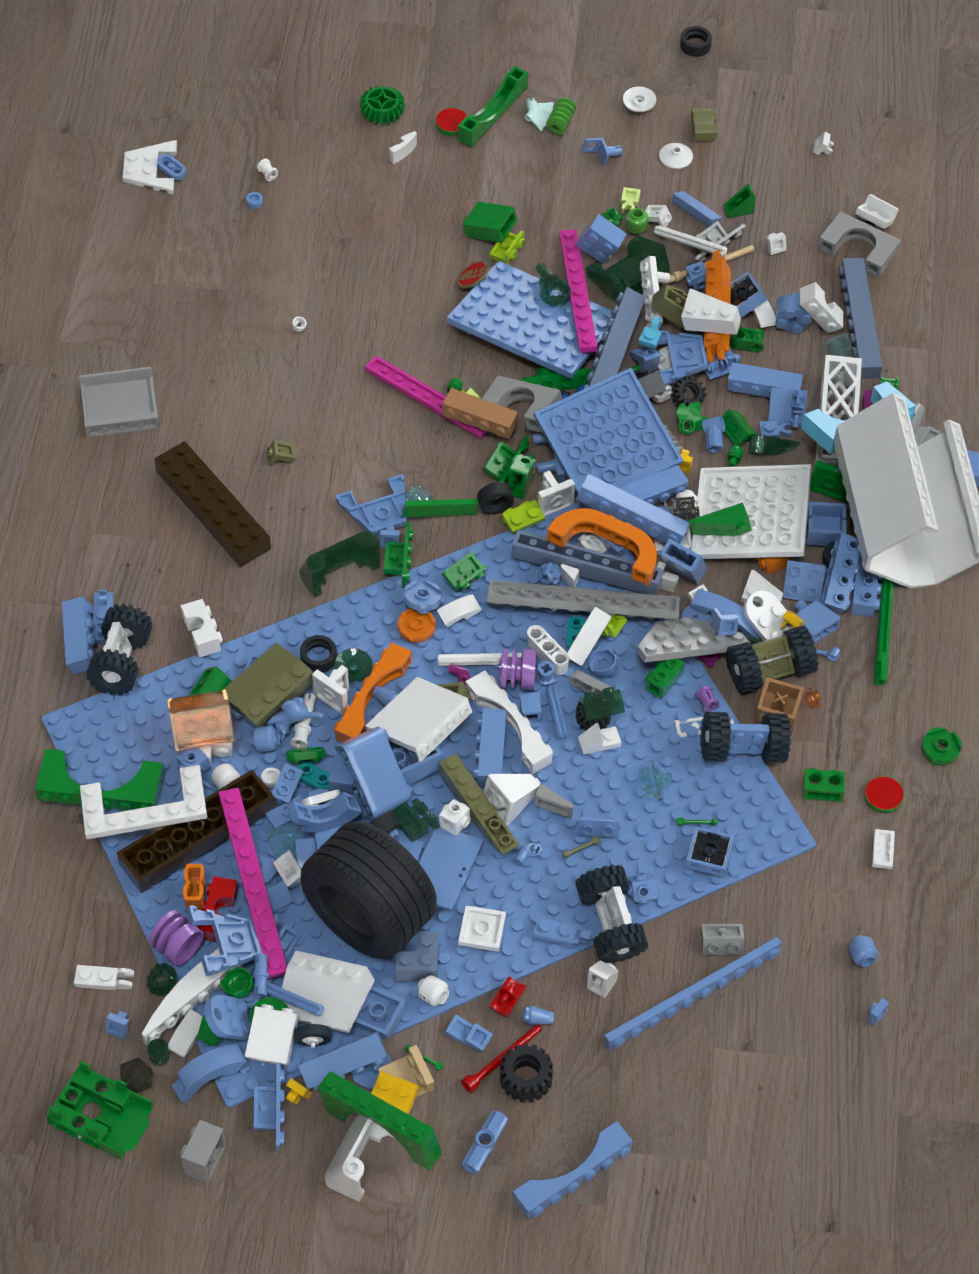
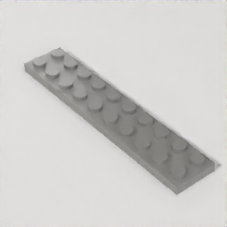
(583, 599)

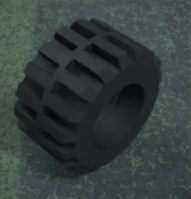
(526, 1057)

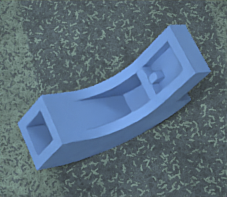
(325, 816)
(210, 1065)

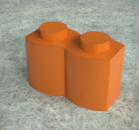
(194, 886)

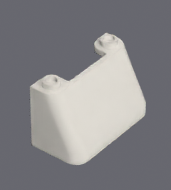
(346, 1168)

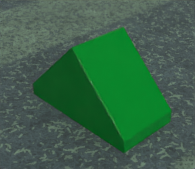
(741, 203)

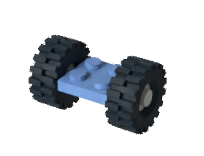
(768, 738)

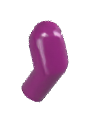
(462, 673)

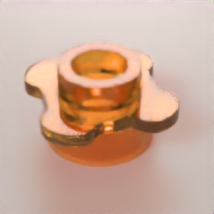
(813, 698)

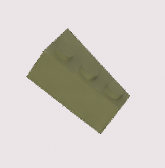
(670, 303)

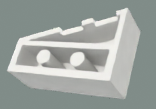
(709, 314)

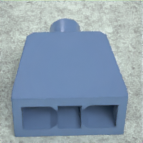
(818, 618)

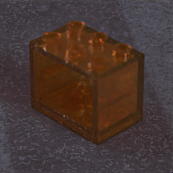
(200, 720)

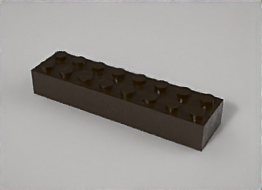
(212, 504)
(176, 845)

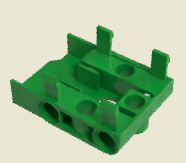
(121, 1117)

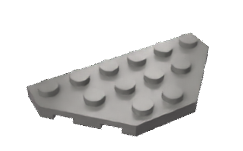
(684, 639)

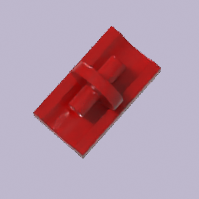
(507, 997)

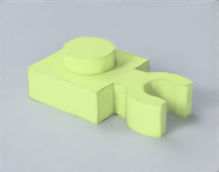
(630, 198)

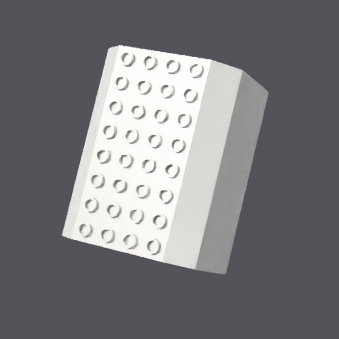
(908, 501)

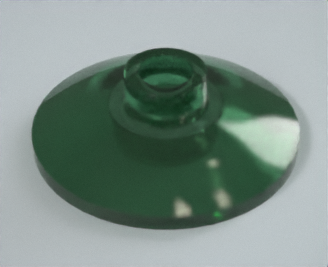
(354, 659)

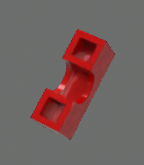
(220, 893)

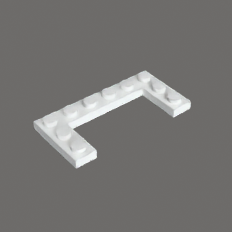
(102, 825)

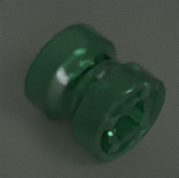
(161, 1056)

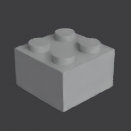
(203, 1151)

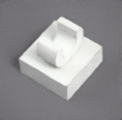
(823, 144)
(776, 243)

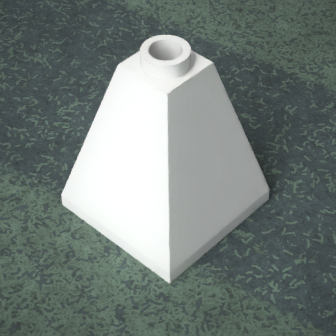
(510, 793)

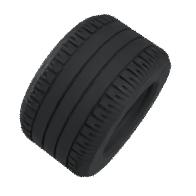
(368, 889)

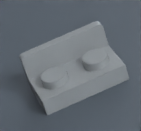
(722, 939)

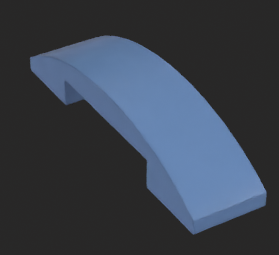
(706, 601)

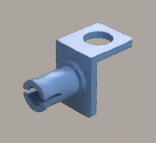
(603, 150)

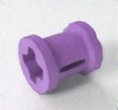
(707, 698)

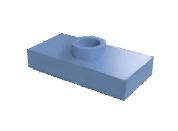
(281, 815)

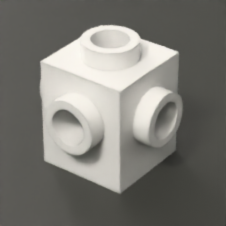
(454, 817)

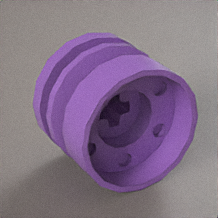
(518, 668)
(176, 938)

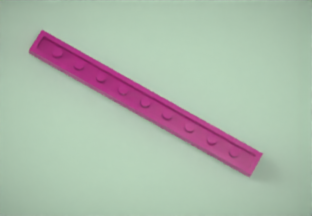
(579, 294)
(252, 881)

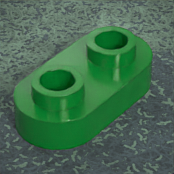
(296, 756)

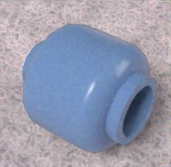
(265, 738)
(863, 951)

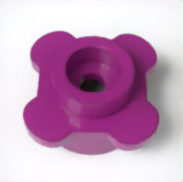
(709, 661)

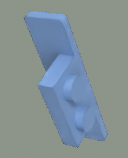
(267, 1107)

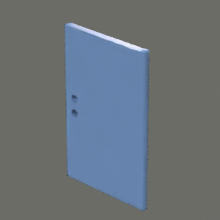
(444, 861)

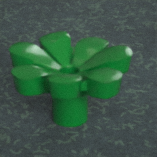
(613, 216)

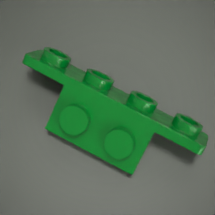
(552, 379)
(503, 458)
(397, 557)

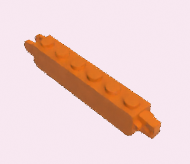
(717, 286)

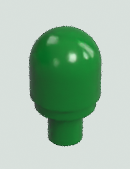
(455, 383)
(734, 455)

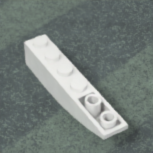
(188, 993)

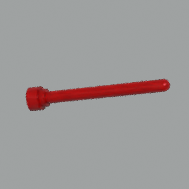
(472, 1081)

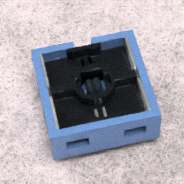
(746, 294)
(709, 852)

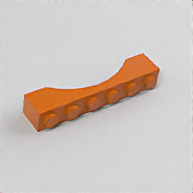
(392, 665)

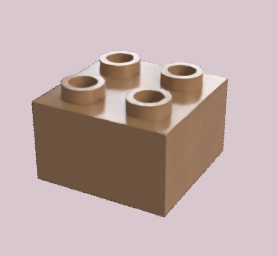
(780, 698)

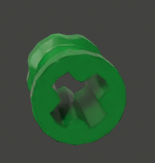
(894, 382)

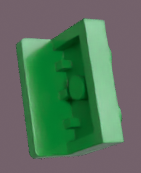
(463, 572)

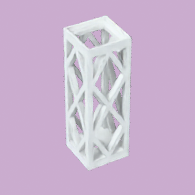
(849, 377)

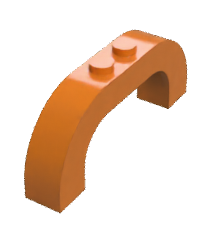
(611, 529)

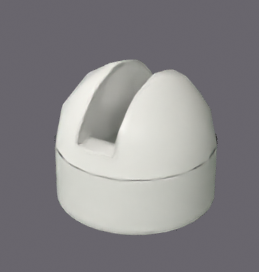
(296, 321)

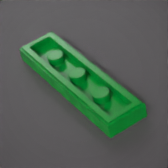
(444, 507)

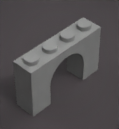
(848, 228)
(507, 391)

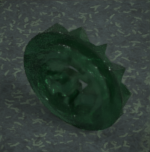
(163, 987)

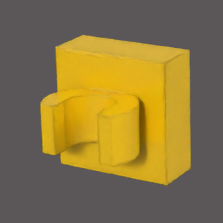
(686, 466)
(792, 619)
(297, 1091)

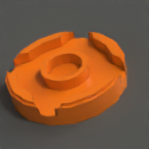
(416, 626)

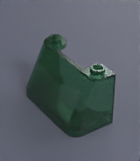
(627, 271)
(359, 548)

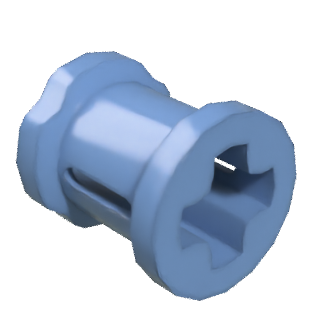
(546, 673)

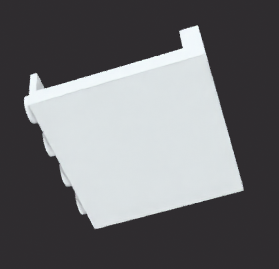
(422, 716)

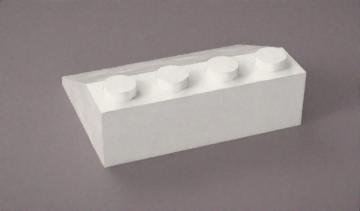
(331, 983)

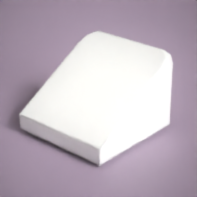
(569, 575)

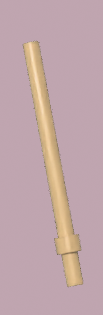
(678, 276)

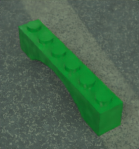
(475, 125)

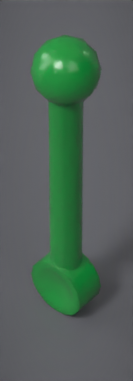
(680, 821)
(438, 1065)

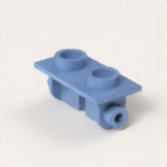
(286, 784)
(600, 828)

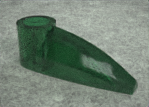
(770, 445)

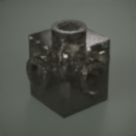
(686, 513)
(136, 1075)

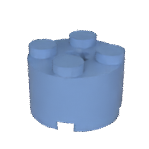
(790, 314)

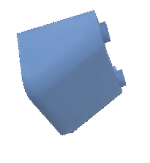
(375, 772)

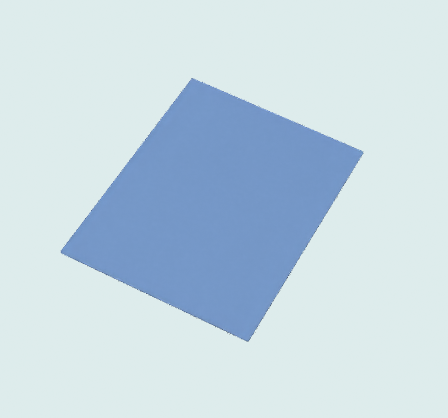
(113, 734)

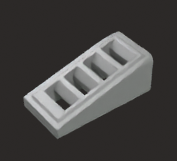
(551, 801)

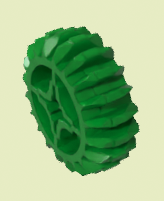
(372, 107)

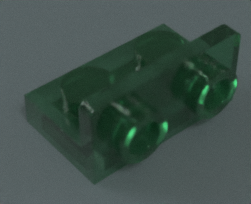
(602, 704)

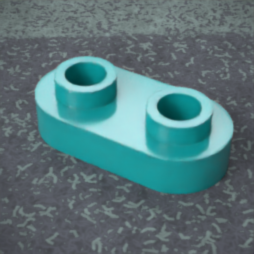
(573, 630)
(314, 776)

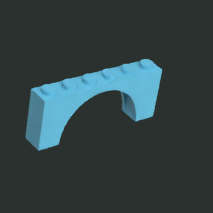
(823, 427)

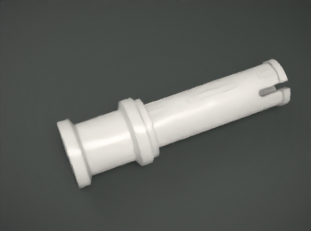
(302, 728)

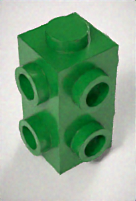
(664, 676)

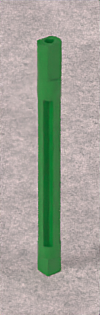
(883, 638)

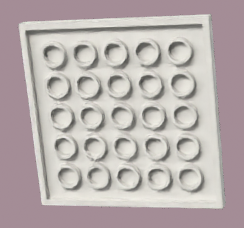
(774, 501)

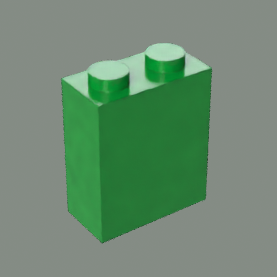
(490, 222)

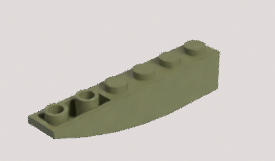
(481, 810)

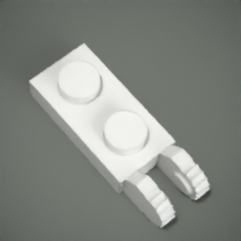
(102, 977)

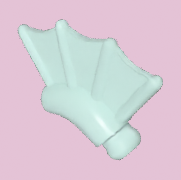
(538, 112)

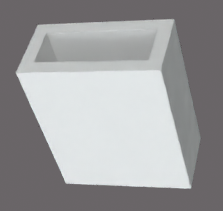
(272, 1035)

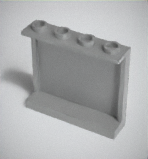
(119, 402)

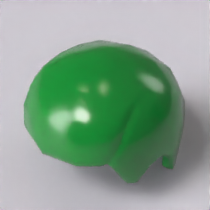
(237, 983)

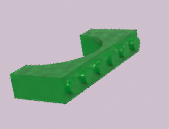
(57, 786)
(344, 1098)

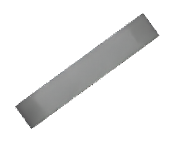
(587, 683)

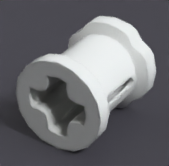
(266, 168)

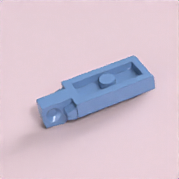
(560, 932)

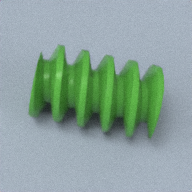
(561, 116)

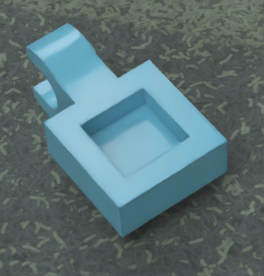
(651, 336)

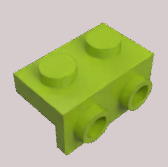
(508, 248)
(522, 517)

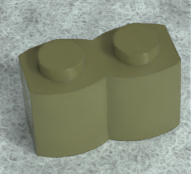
(703, 124)

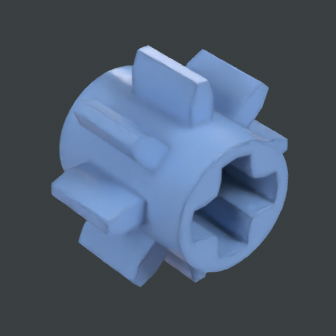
(549, 573)

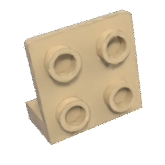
(412, 1069)

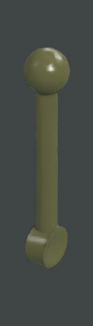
(595, 841)

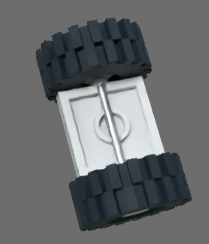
(112, 667)
(606, 890)

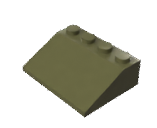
(268, 685)

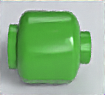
(637, 221)

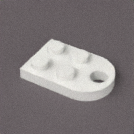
(768, 617)

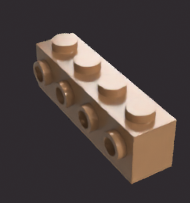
(479, 413)

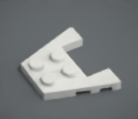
(142, 166)

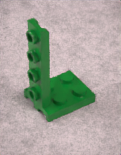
(828, 481)

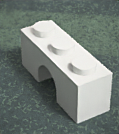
(826, 315)
(206, 638)

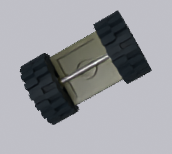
(772, 658)

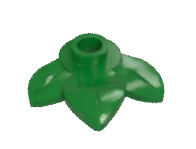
(692, 416)

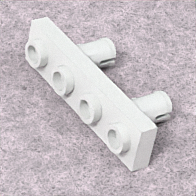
(650, 285)

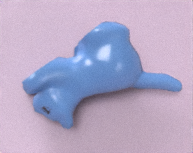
(293, 711)

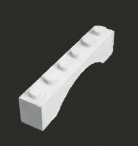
(487, 694)

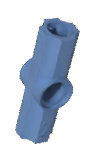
(478, 1152)

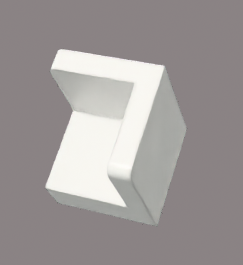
(669, 580)

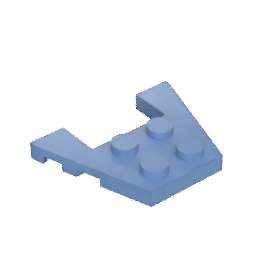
(686, 356)
(379, 512)
(234, 938)

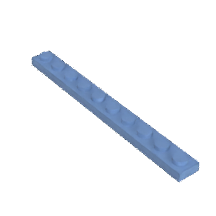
(689, 995)

